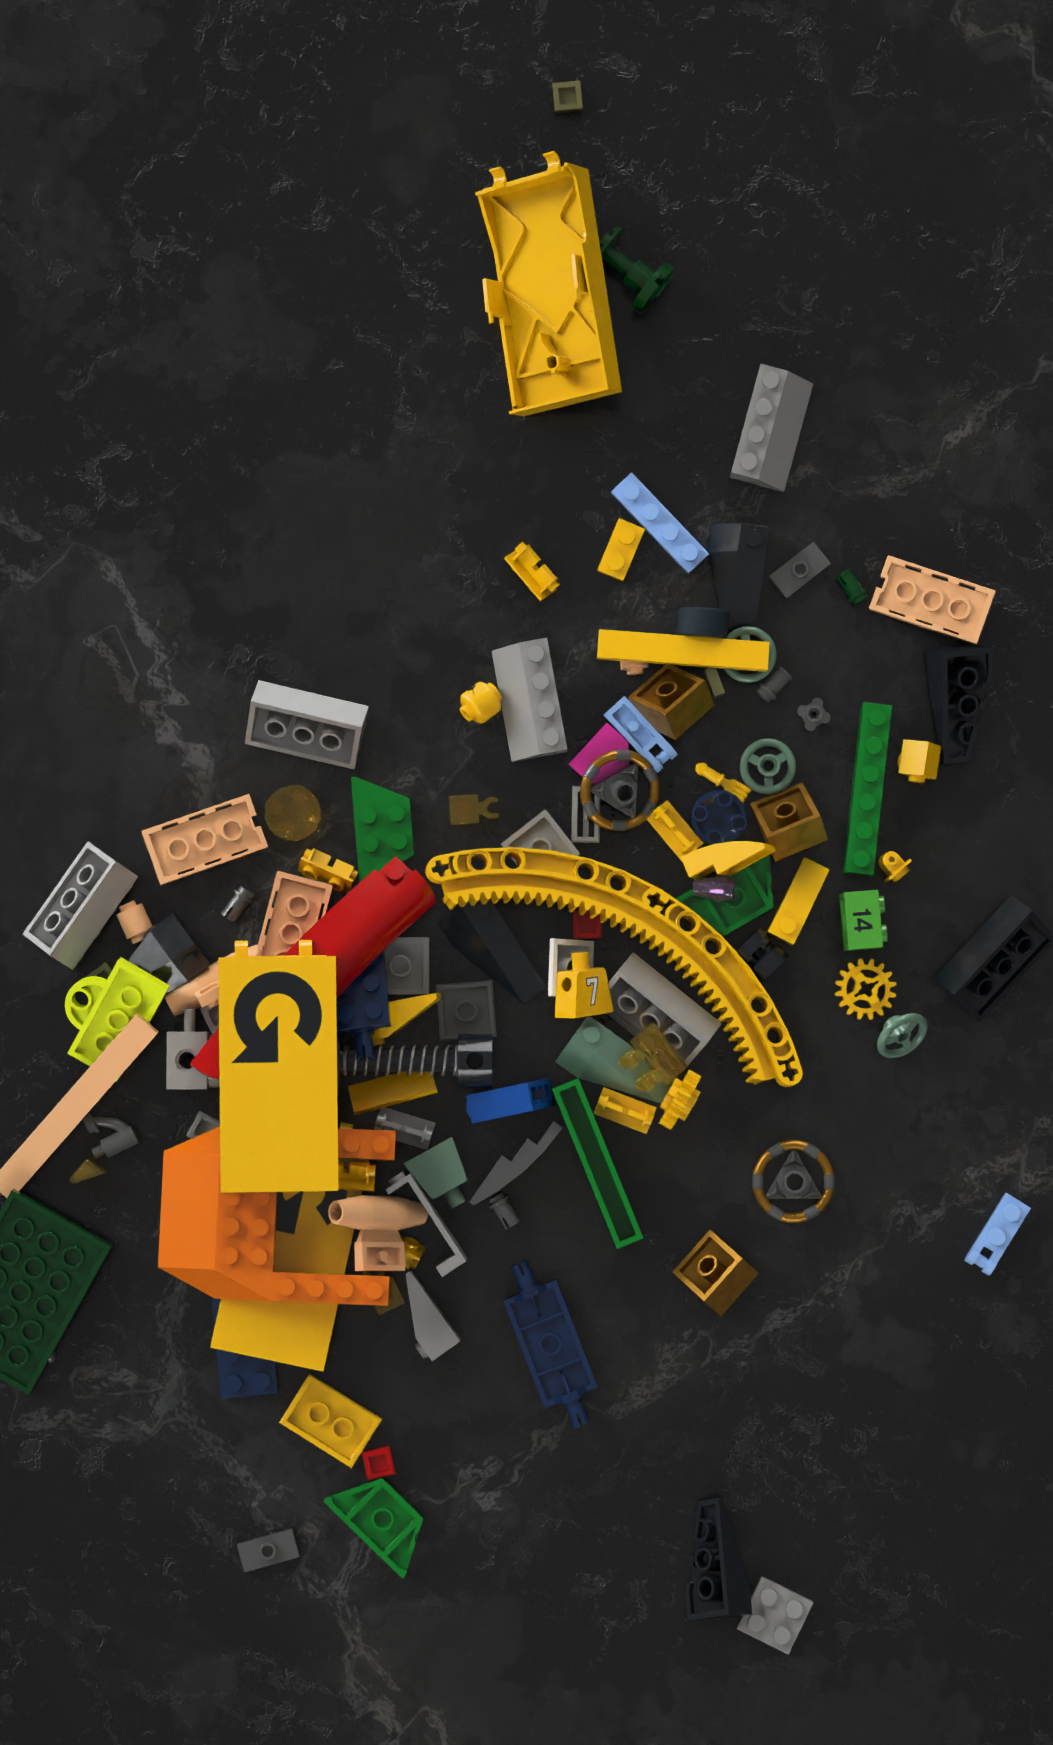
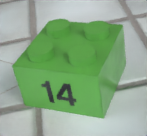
(862, 920)

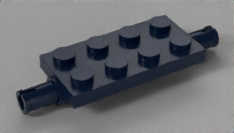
(365, 1006)
(550, 1344)

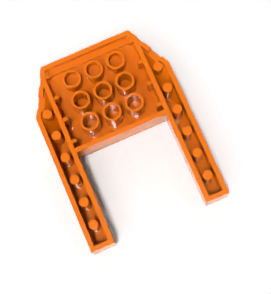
(229, 1239)

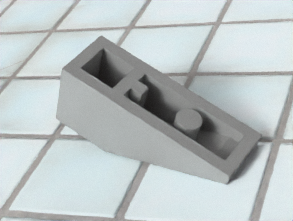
(430, 1325)

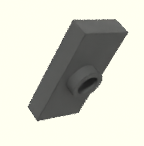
(799, 570)
(268, 1550)

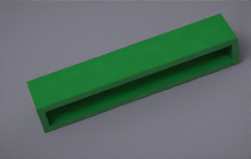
(867, 789)
(597, 1163)

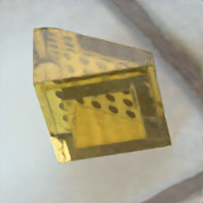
(86, 1171)

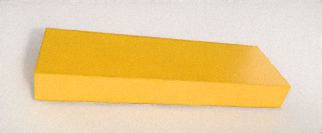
(390, 1091)

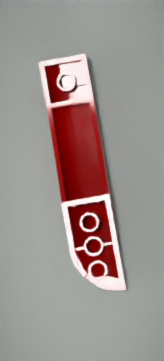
(354, 932)

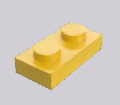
(621, 550)

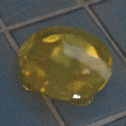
(292, 813)

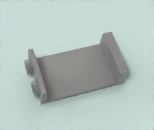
(459, 1256)

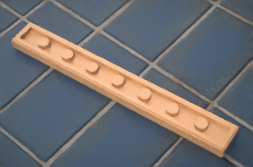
(76, 1104)

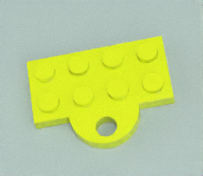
(111, 1007)

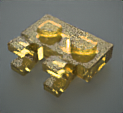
(659, 1056)

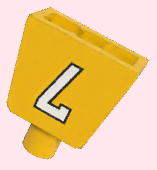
(582, 989)

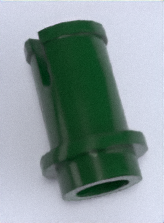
(852, 587)

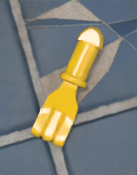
(731, 785)

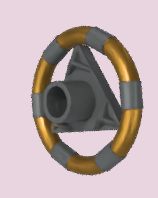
(619, 790)
(793, 1181)

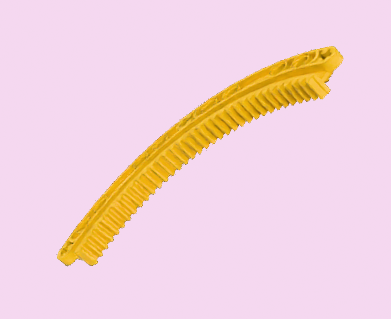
(721, 975)

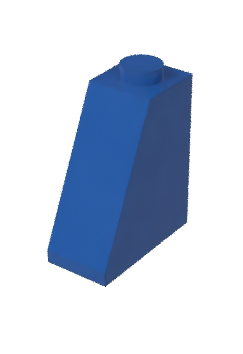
(510, 1100)

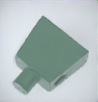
(440, 1172)

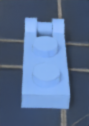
(639, 733)
(998, 1233)

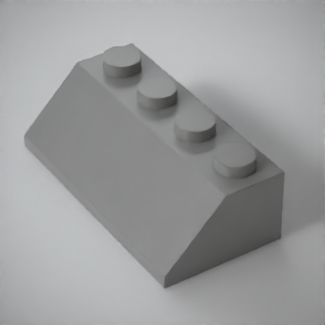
(771, 428)
(529, 700)
(306, 724)
(80, 905)
(646, 997)

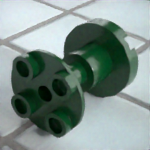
(637, 275)

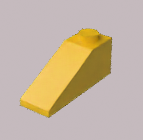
(798, 901)
(404, 1012)

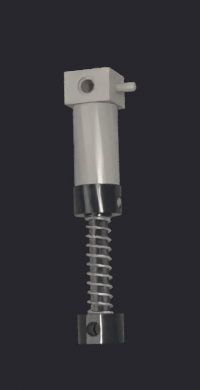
(385, 1060)

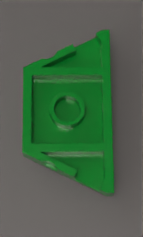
(381, 826)
(751, 899)
(380, 1520)

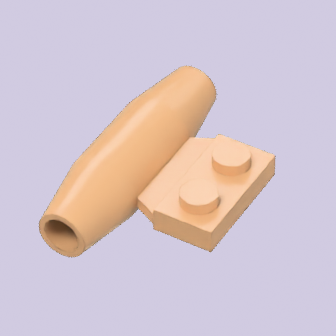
(201, 989)
(378, 1220)

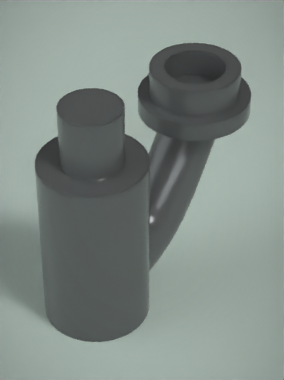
(115, 1143)

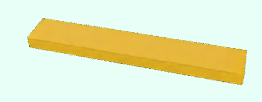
(683, 650)

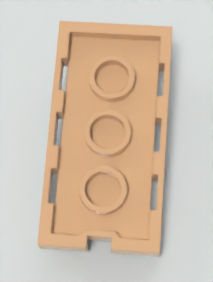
(932, 600)
(204, 839)
(293, 912)

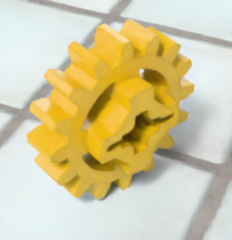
(858, 977)
(680, 1099)

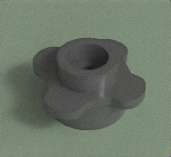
(815, 706)

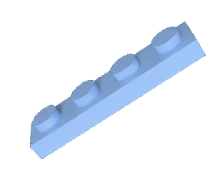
(659, 523)

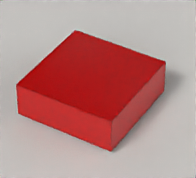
(585, 927)
(379, 1463)

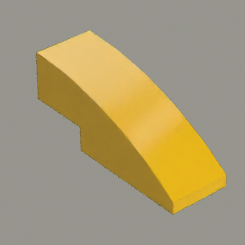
(724, 858)

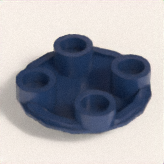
(718, 817)

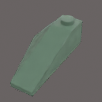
(594, 1057)

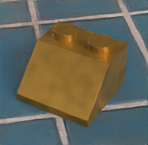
(672, 700)
(789, 821)
(715, 1272)

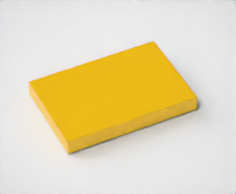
(330, 1420)

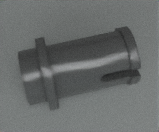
(773, 684)
(237, 903)
(503, 1209)

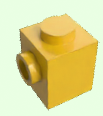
(919, 760)

